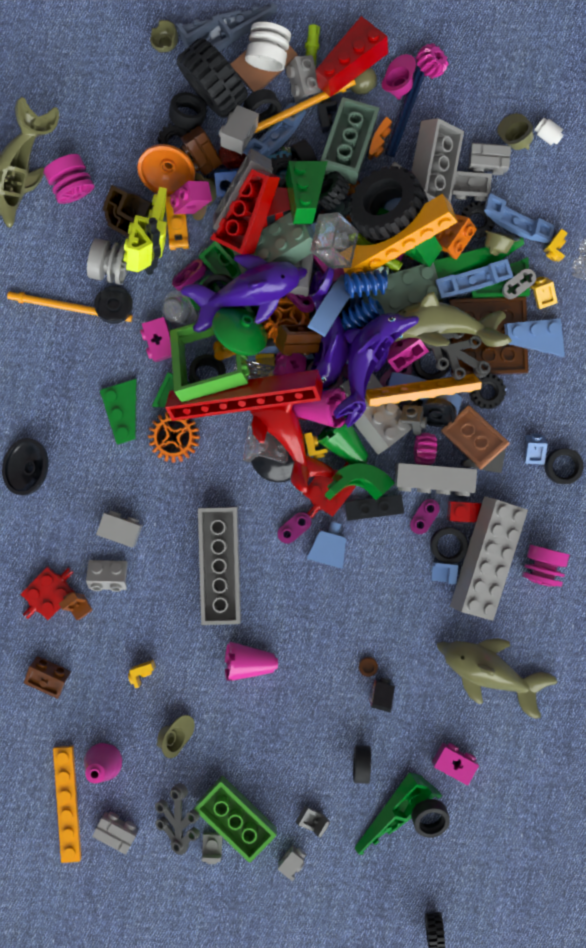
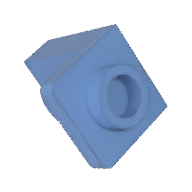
(535, 449)

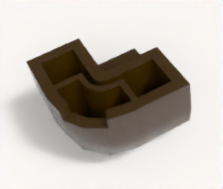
(122, 206)

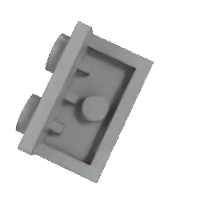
(302, 78)
(472, 184)
(107, 575)

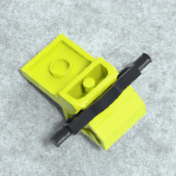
(147, 237)

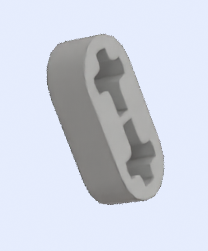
(521, 287)

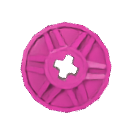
(68, 178)
(545, 566)

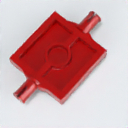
(317, 491)
(47, 592)

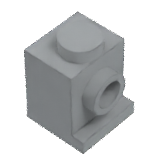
(292, 862)

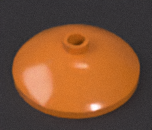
(157, 173)

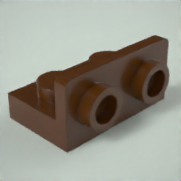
(47, 677)

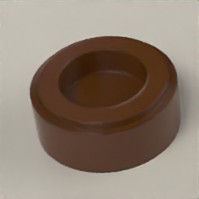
(368, 666)

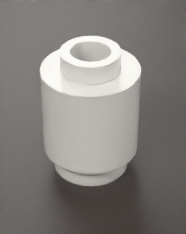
(549, 131)

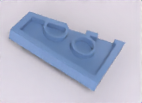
(537, 335)

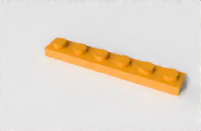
(422, 389)
(67, 804)

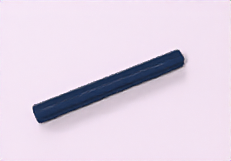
(404, 114)

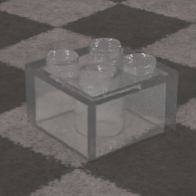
(334, 240)

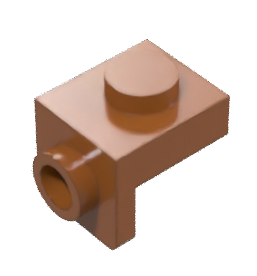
(76, 604)

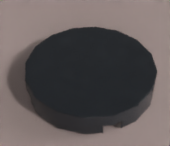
(113, 305)
(438, 412)

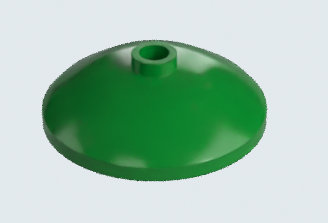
(238, 331)

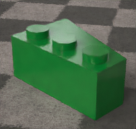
(304, 187)

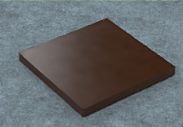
(502, 359)

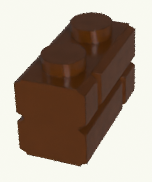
(201, 150)
(297, 340)

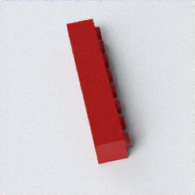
(257, 394)

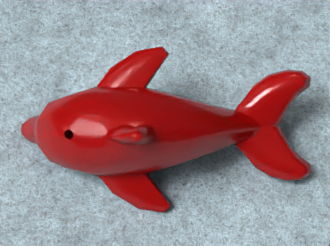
(286, 428)

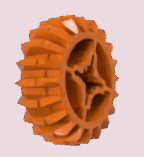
(285, 314)
(160, 446)

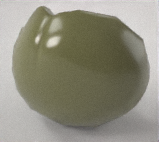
(164, 37)
(365, 82)

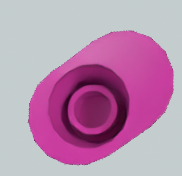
(399, 76)

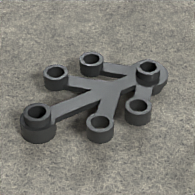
(454, 351)
(178, 842)

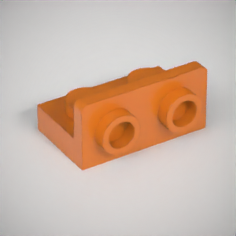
(456, 236)

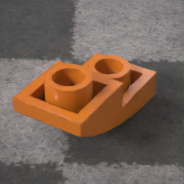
(377, 143)

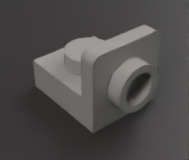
(212, 847)

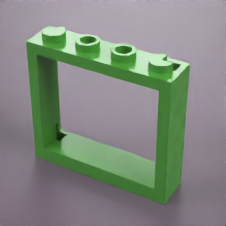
(186, 391)

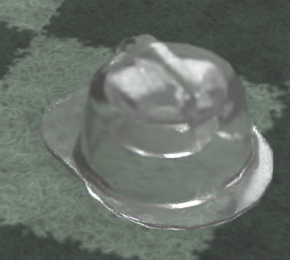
(179, 310)

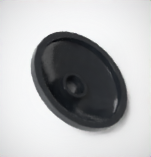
(25, 466)
(274, 470)

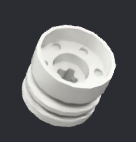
(268, 46)

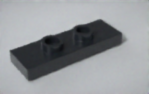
(374, 508)

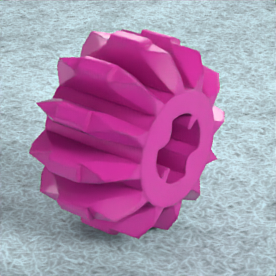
(432, 61)
(425, 449)

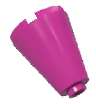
(322, 410)
(247, 662)
(102, 763)

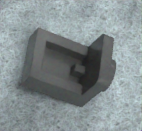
(414, 415)
(313, 820)

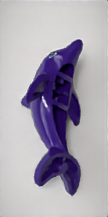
(259, 285)
(334, 347)
(368, 354)

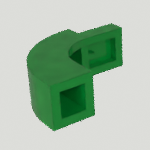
(362, 475)

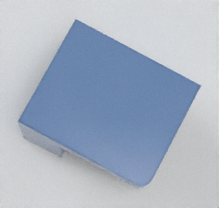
(444, 572)

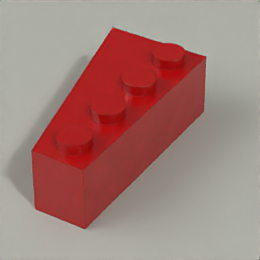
(351, 56)
(248, 213)

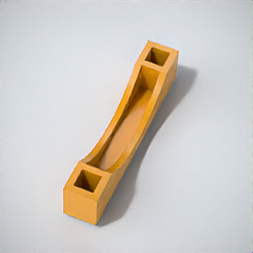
(431, 220)

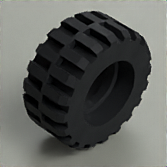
(212, 77)
(376, 191)

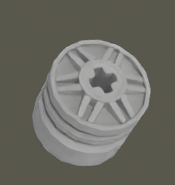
(106, 260)

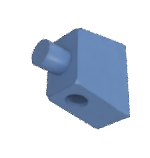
(329, 546)

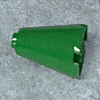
(344, 443)

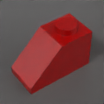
(463, 511)

